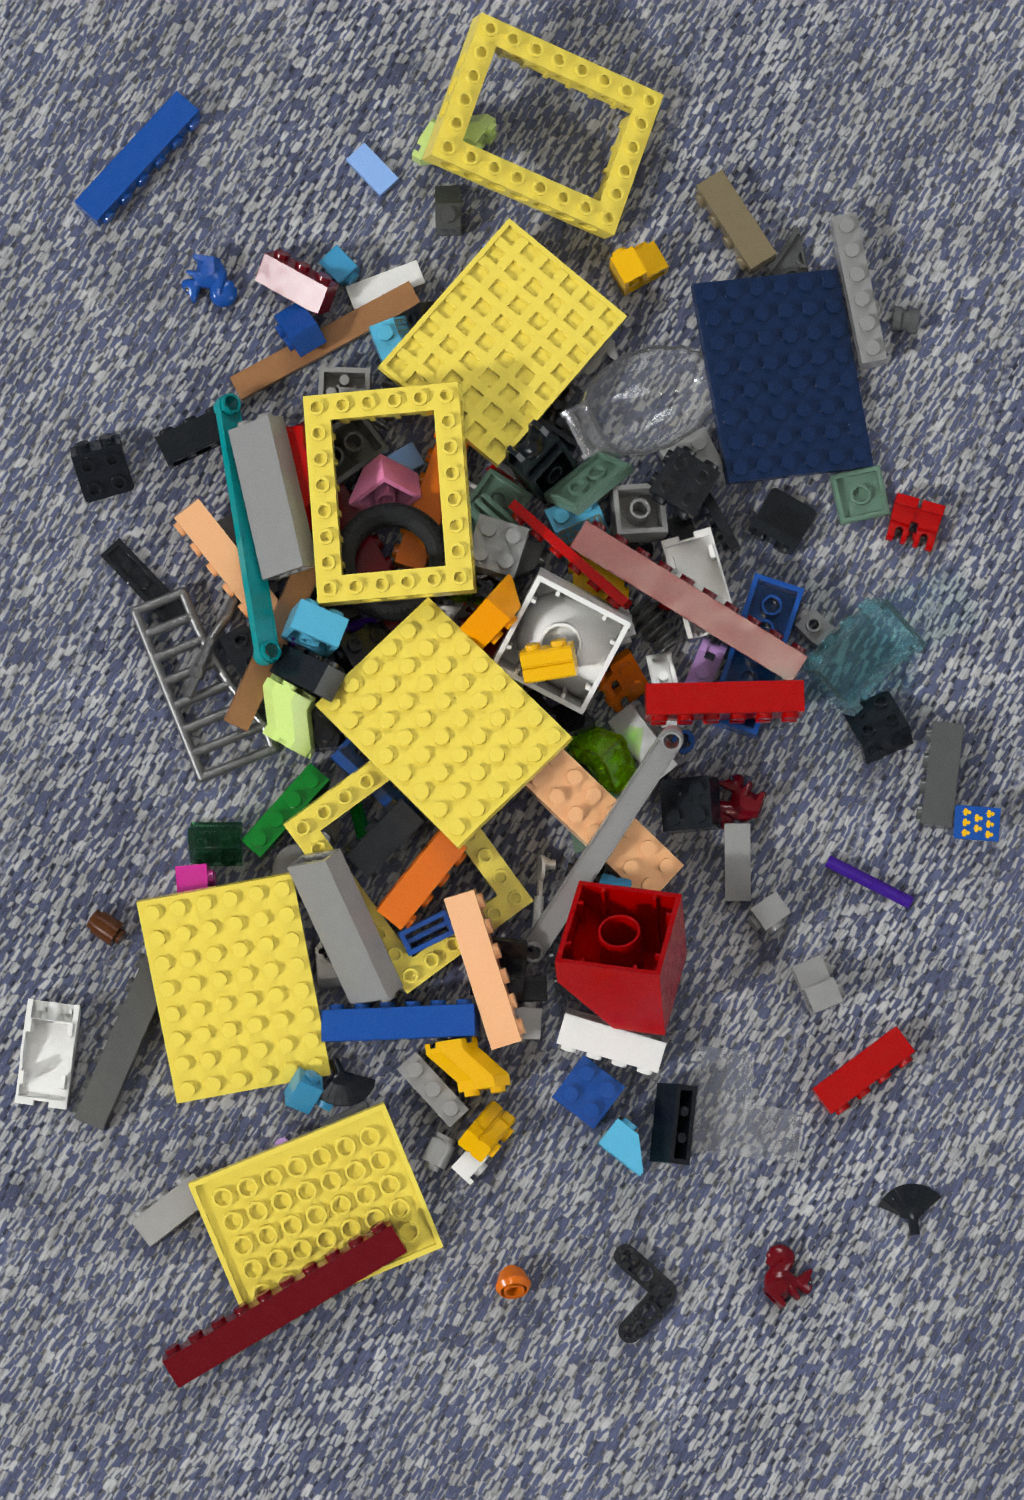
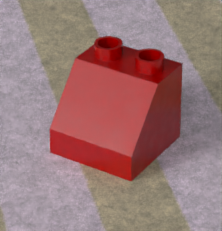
(624, 954)

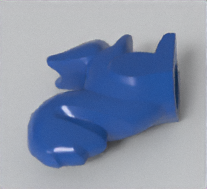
(213, 276)

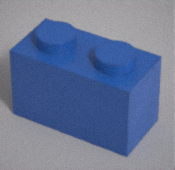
(298, 329)

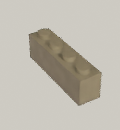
(735, 222)

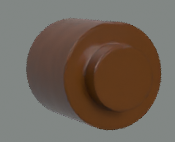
(106, 927)

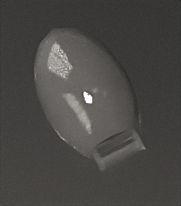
(642, 403)

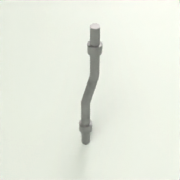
(197, 671)

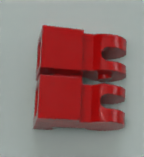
(906, 511)

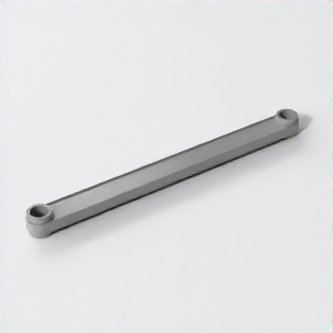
(604, 840)

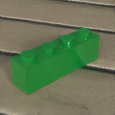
(298, 795)

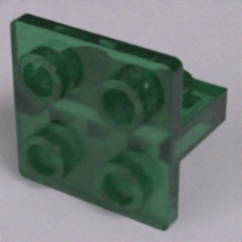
(216, 843)

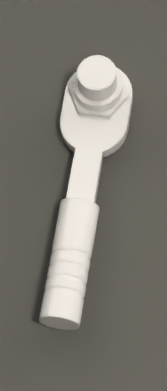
(543, 864)

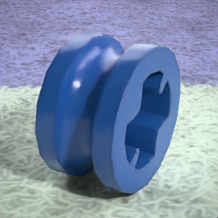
(691, 740)

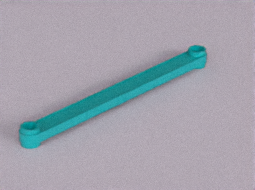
(255, 589)

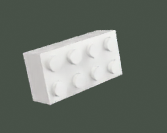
(600, 1040)

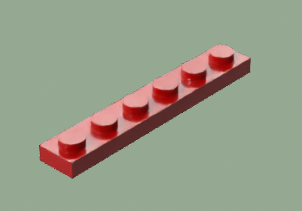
(576, 563)

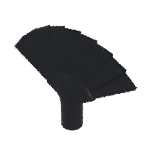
(346, 1087)
(909, 1203)

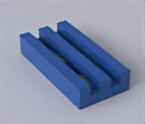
(410, 951)

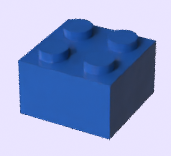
(588, 1092)

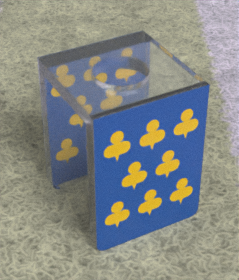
(975, 825)

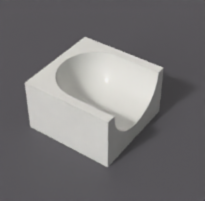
(563, 610)

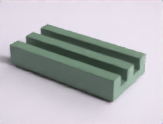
(486, 503)

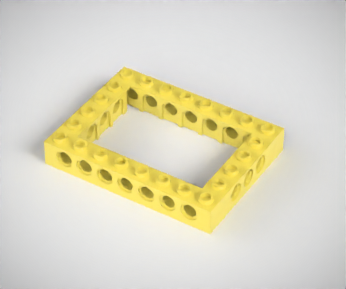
(449, 151)
(459, 573)
(511, 895)

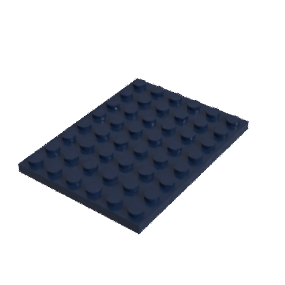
(781, 376)

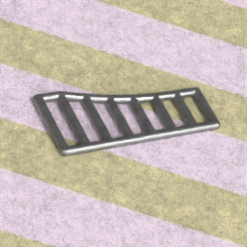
(174, 705)

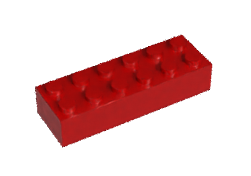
(724, 701)

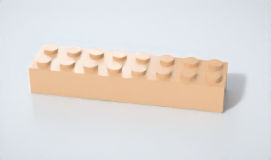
(582, 806)

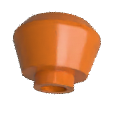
(512, 1282)

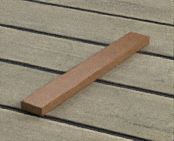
(337, 334)
(250, 690)

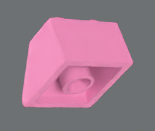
(385, 482)

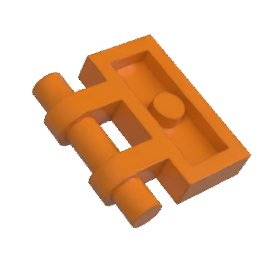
(629, 678)

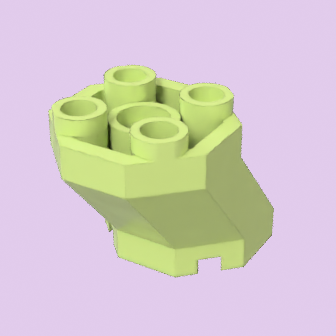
(479, 133)
(289, 715)

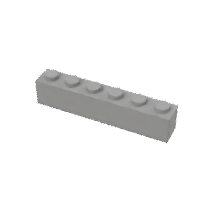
(858, 290)

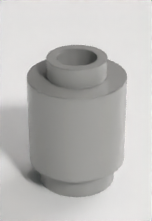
(438, 1152)

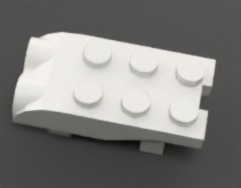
(699, 561)
(48, 1053)

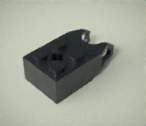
(540, 460)

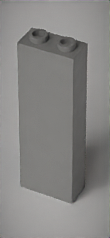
(272, 496)
(345, 927)

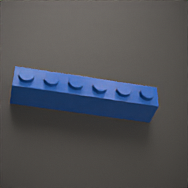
(138, 159)
(400, 1022)

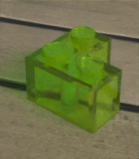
(606, 755)

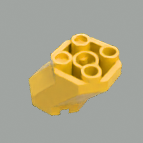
(468, 1066)

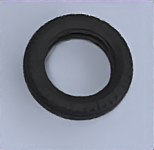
(386, 516)

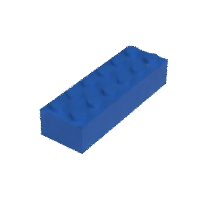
(776, 607)

